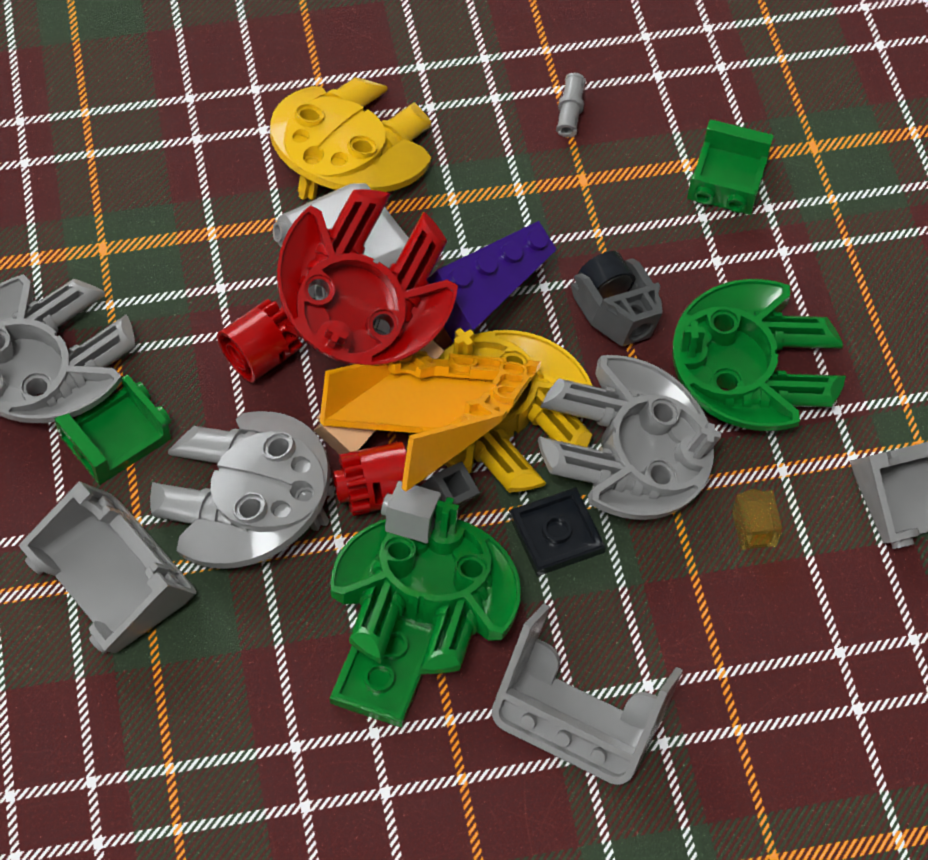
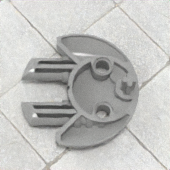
(38, 360)
(649, 436)
(258, 501)

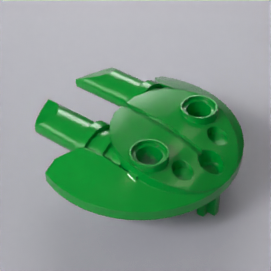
(746, 356)
(453, 581)

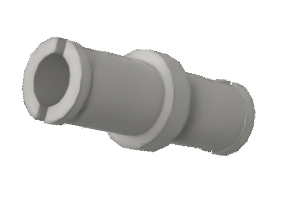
(571, 105)

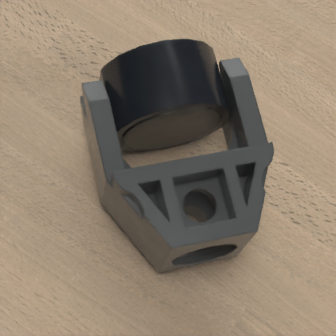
(618, 297)

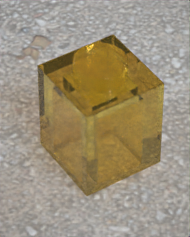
(756, 519)

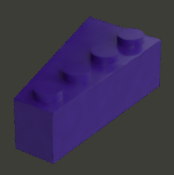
(492, 275)

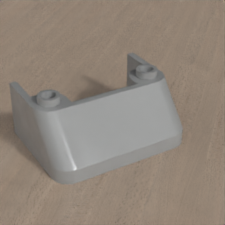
(569, 720)

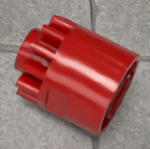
(258, 341)
(369, 476)

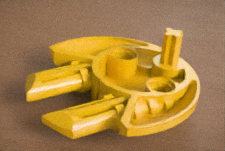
(339, 144)
(494, 447)

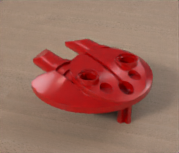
(360, 288)

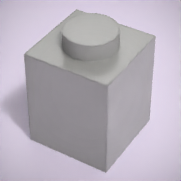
(411, 512)

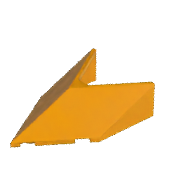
(438, 399)

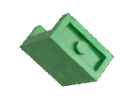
(730, 167)
(116, 431)

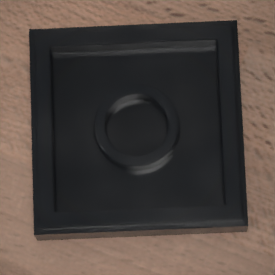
(556, 531)

